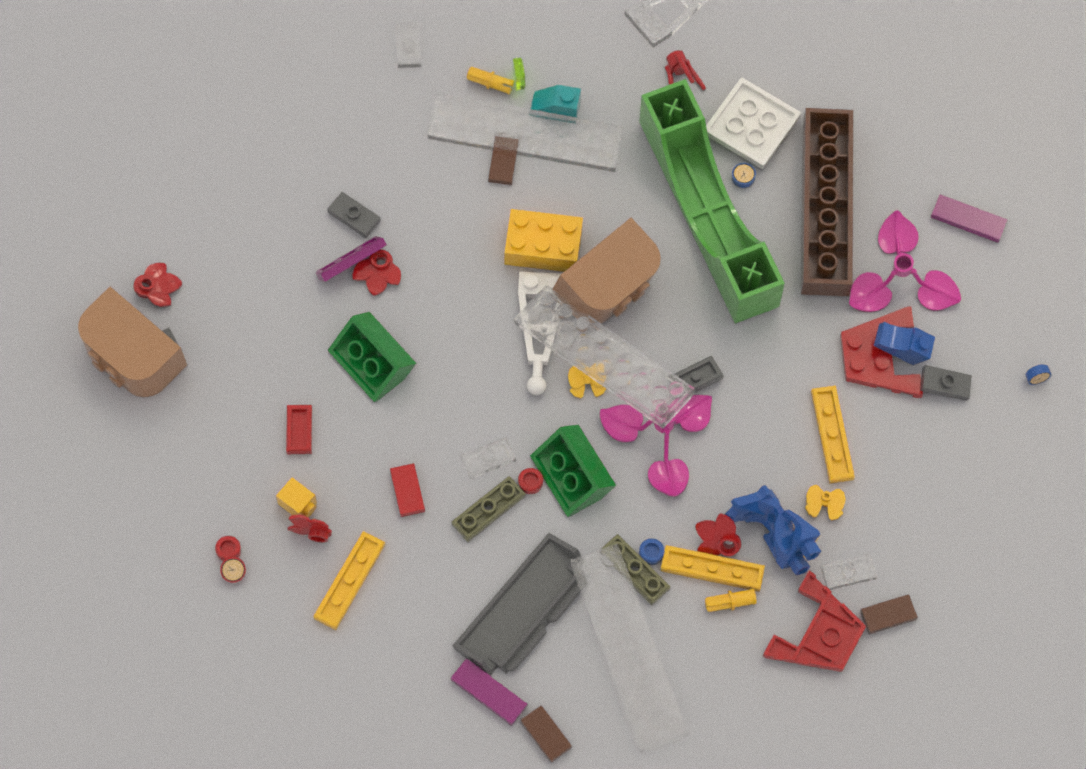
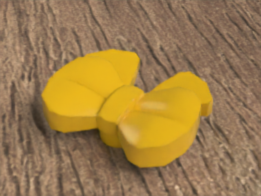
(577, 382)
(832, 500)

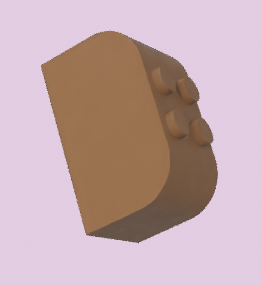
(611, 273)
(129, 346)

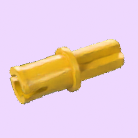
(490, 80)
(730, 600)

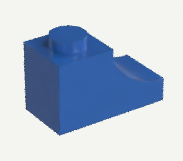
(905, 343)

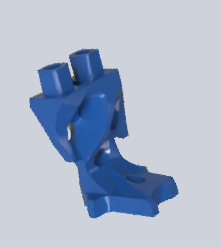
(789, 535)

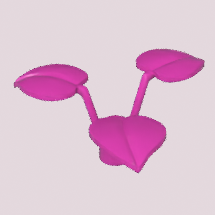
(900, 236)
(665, 476)

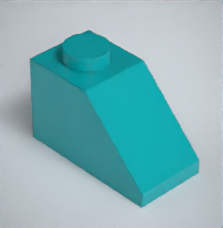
(558, 100)

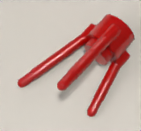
(679, 65)

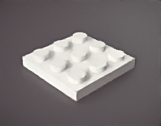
(752, 123)

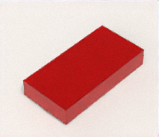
(299, 429)
(407, 490)

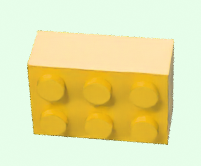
(542, 240)

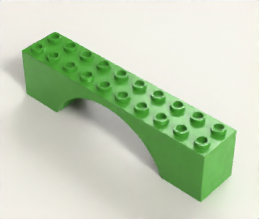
(733, 255)

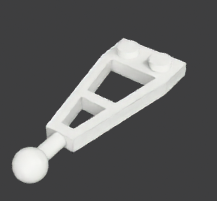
(529, 286)

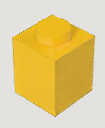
(296, 498)

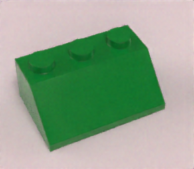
(371, 355)
(572, 469)

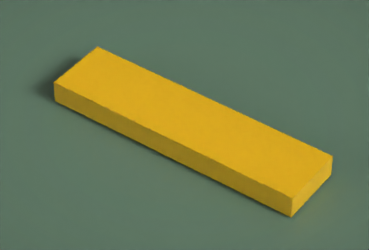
(832, 434)
(712, 568)
(349, 580)

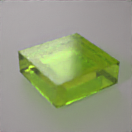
(519, 74)

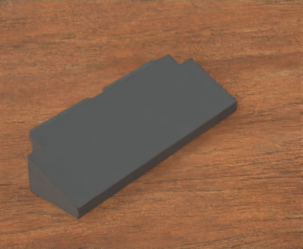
(522, 609)

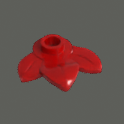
(377, 275)
(160, 284)
(315, 529)
(716, 533)

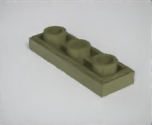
(477, 518)
(644, 580)

